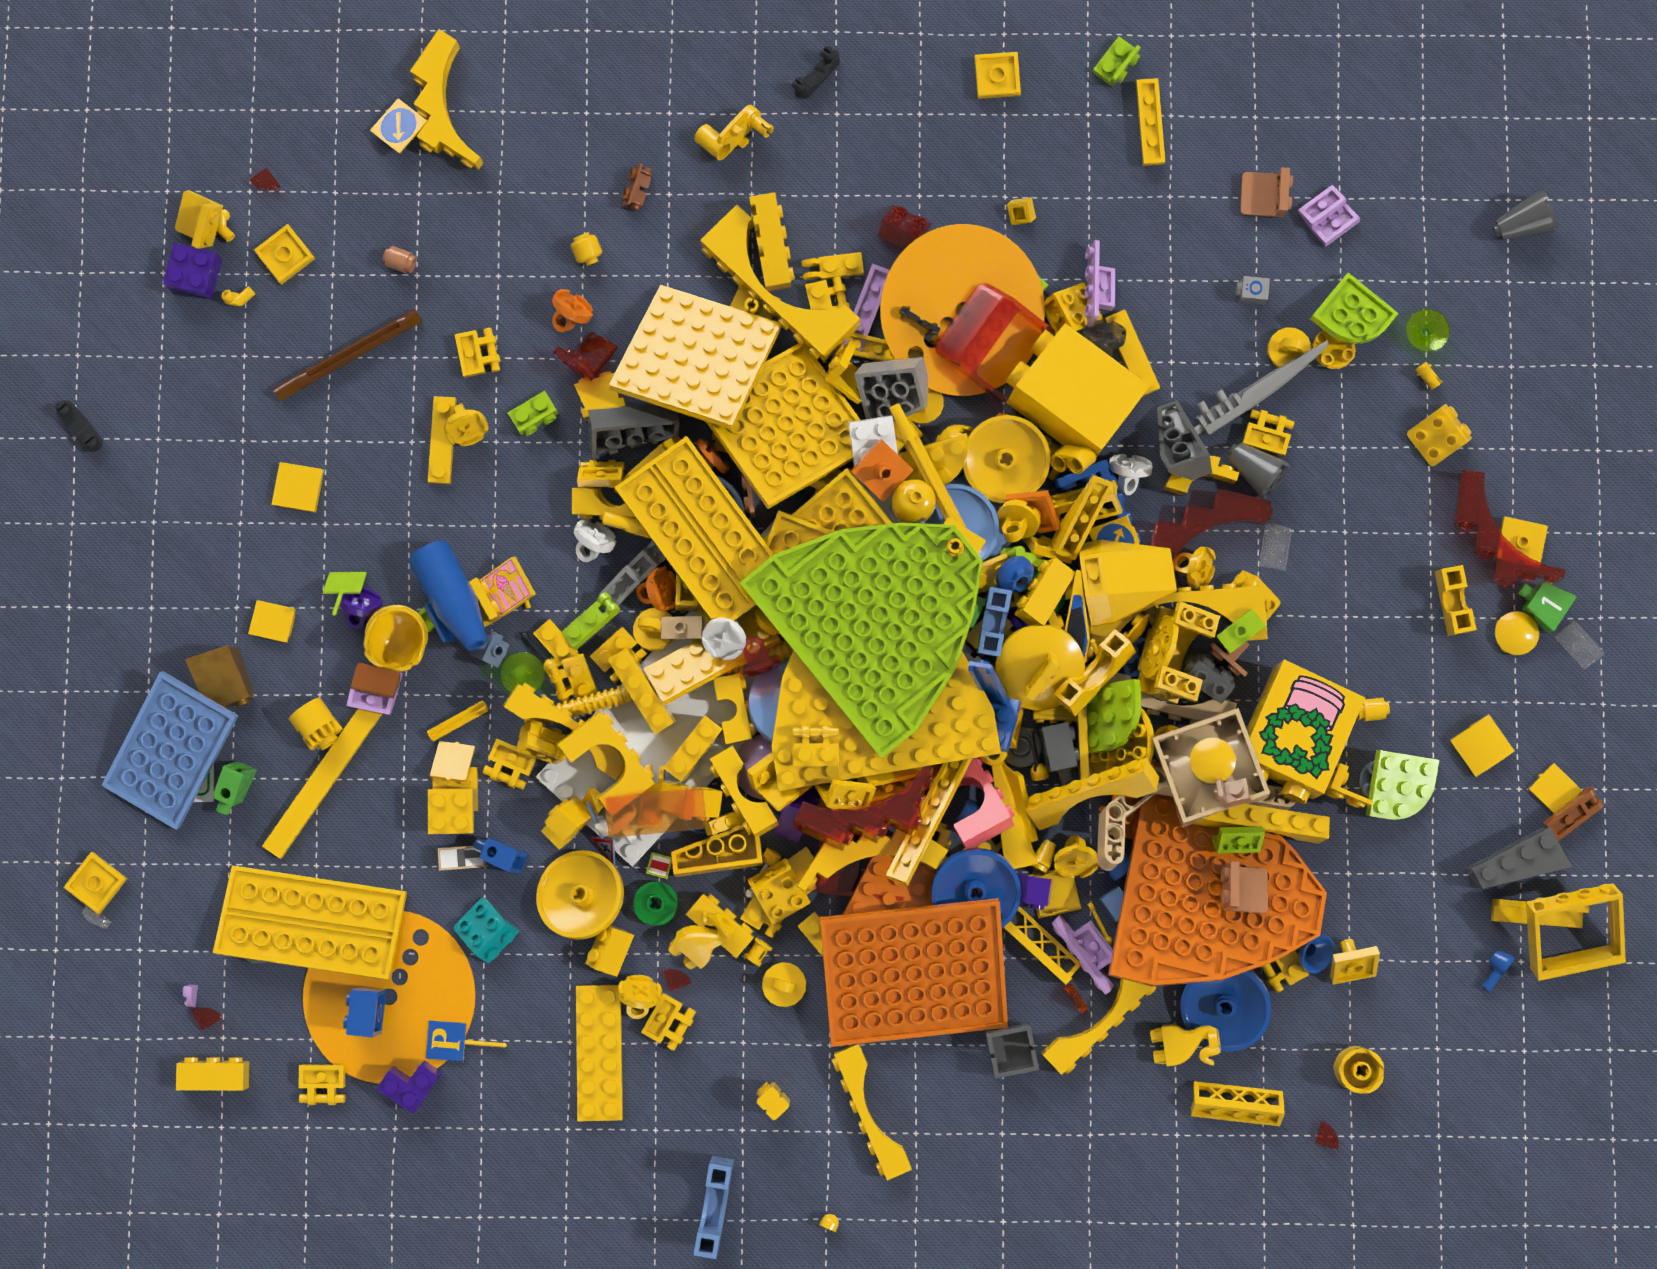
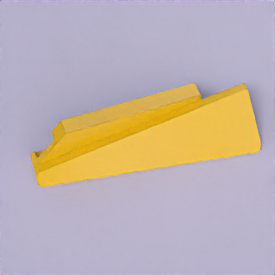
(1017, 839)

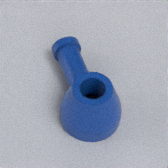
(1500, 962)

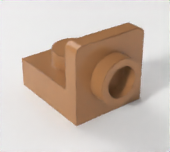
(1233, 792)

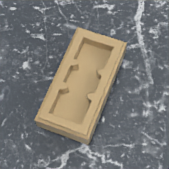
(682, 627)

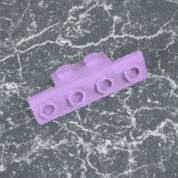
(1100, 287)
(1089, 948)

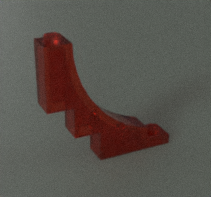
(1227, 509)

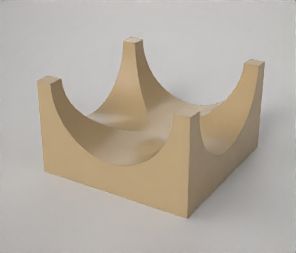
(1192, 796)

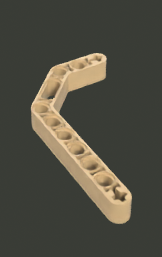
(1121, 810)

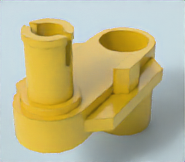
(734, 133)

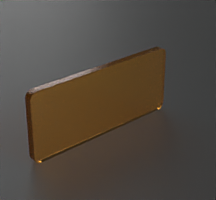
(655, 812)

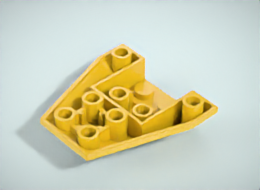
(1124, 578)

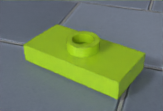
(1241, 631)

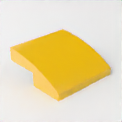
(1482, 745)

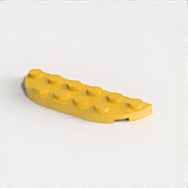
(947, 456)

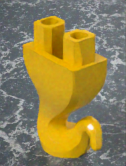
(700, 941)
(1182, 1043)

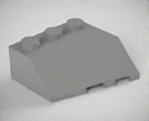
(892, 383)

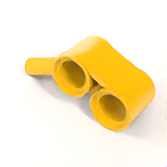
(1072, 457)

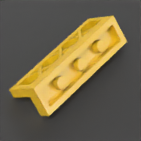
(1064, 501)
(1515, 912)
(1039, 953)
(1238, 1108)

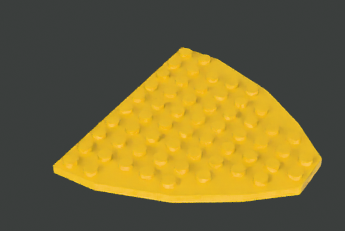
(954, 729)

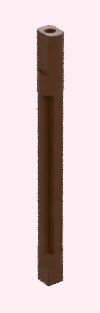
(347, 354)

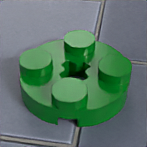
(643, 901)

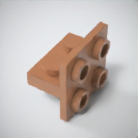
(1230, 658)

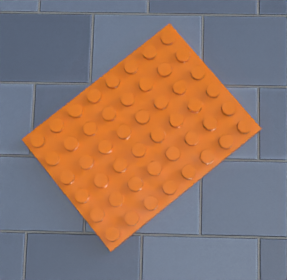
(914, 972)

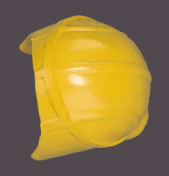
(395, 638)

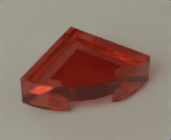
(265, 180)
(676, 978)
(1076, 998)
(206, 1017)
(1327, 1136)

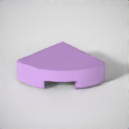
(190, 992)

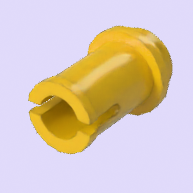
(1428, 375)

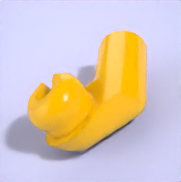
(237, 299)

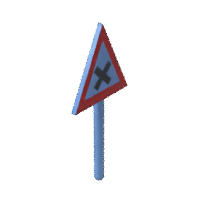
(606, 845)

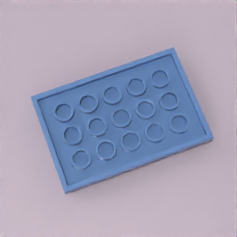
(169, 750)

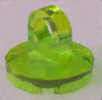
(522, 669)

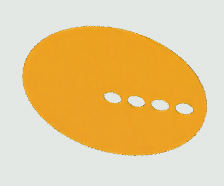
(941, 273)
(436, 990)

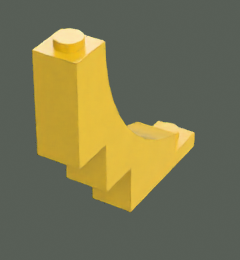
(831, 859)

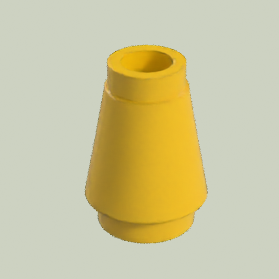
(1044, 857)

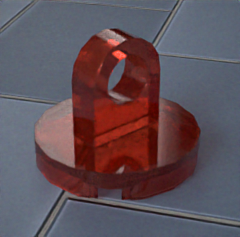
(758, 662)

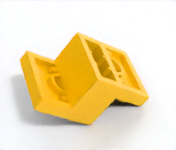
(453, 805)

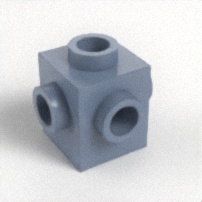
(493, 650)

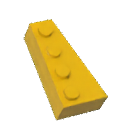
(770, 242)

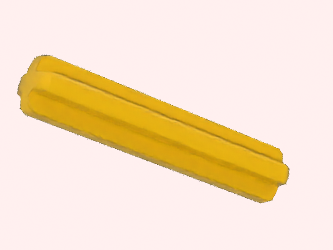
(457, 720)

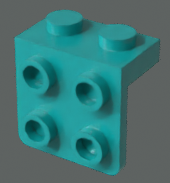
(485, 930)

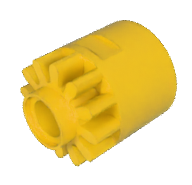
(316, 724)

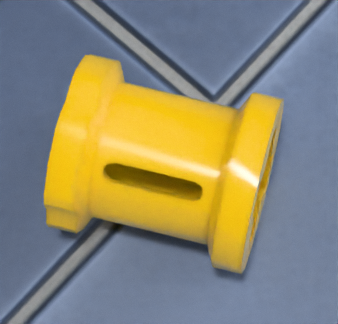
(758, 951)

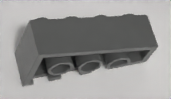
(629, 426)
(1524, 858)

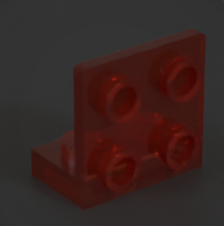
(589, 357)

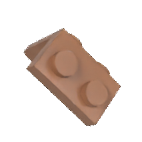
(1266, 193)
(1244, 888)

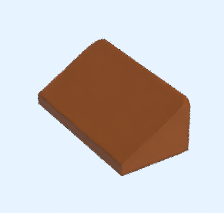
(375, 680)

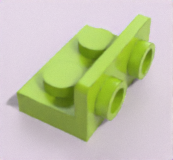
(1116, 60)
(533, 414)
(1239, 840)

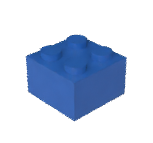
(365, 1011)

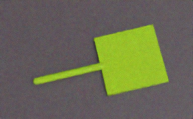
(344, 583)

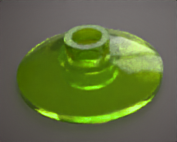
(1436, 325)

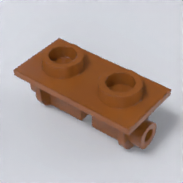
(632, 194)

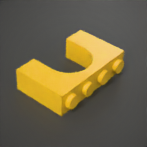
(599, 731)

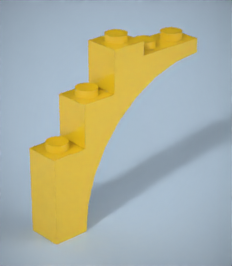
(431, 74)

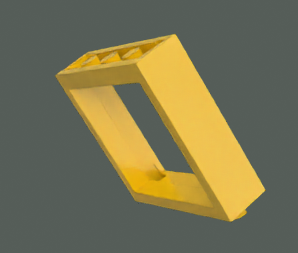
(1584, 959)

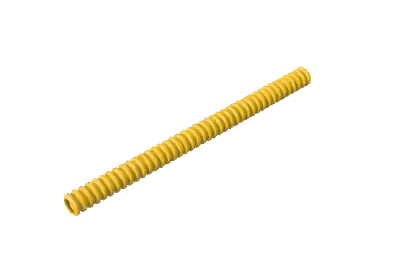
(621, 695)

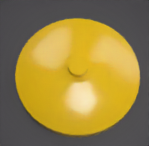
(1006, 457)
(580, 894)

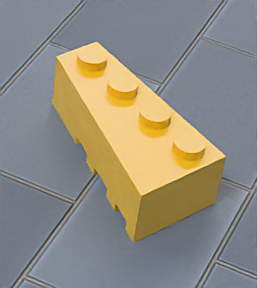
(718, 853)

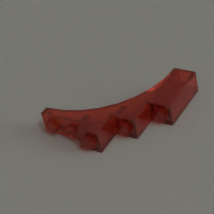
(1509, 562)
(872, 822)

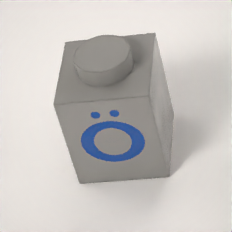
(1253, 290)

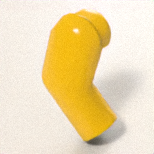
(222, 228)

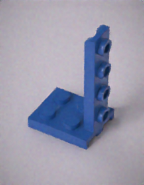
(1101, 468)
(1005, 709)

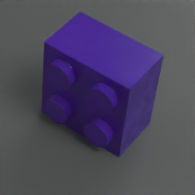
(192, 271)

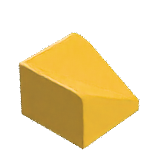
(1021, 211)
(590, 797)

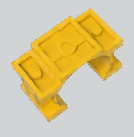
(1166, 649)

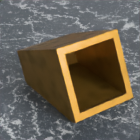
(222, 676)

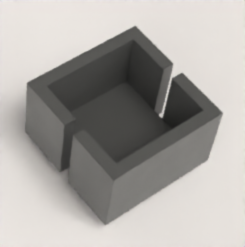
(1011, 1050)

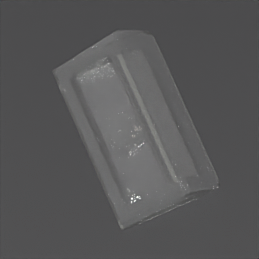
(1275, 547)
(1579, 645)

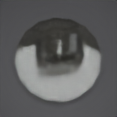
(1105, 335)

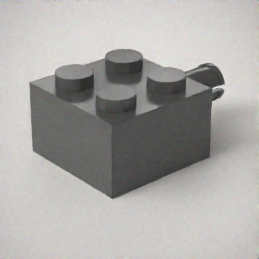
(1059, 750)

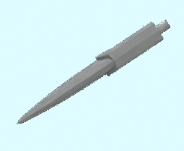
(1237, 404)

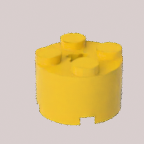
(1371, 1068)

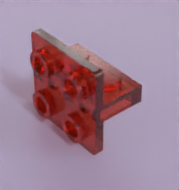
(902, 227)

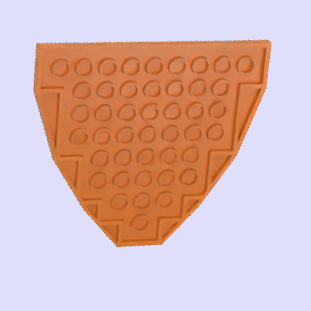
(1173, 909)

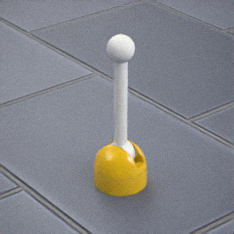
(770, 858)

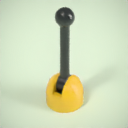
(547, 661)
(1038, 770)

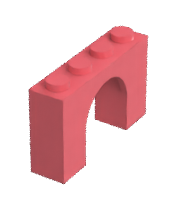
(991, 817)

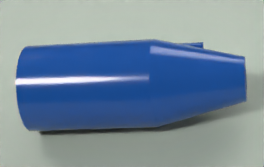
(451, 597)

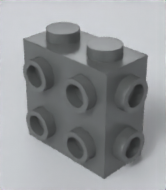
(1216, 680)

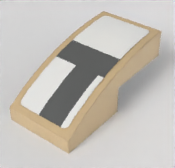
(459, 858)

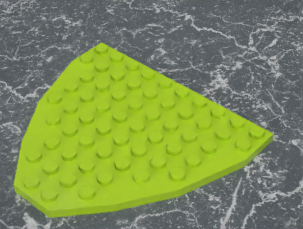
(875, 618)

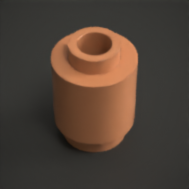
(399, 259)

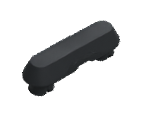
(806, 87)
(79, 425)

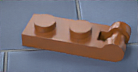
(1574, 813)

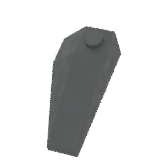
(1180, 444)

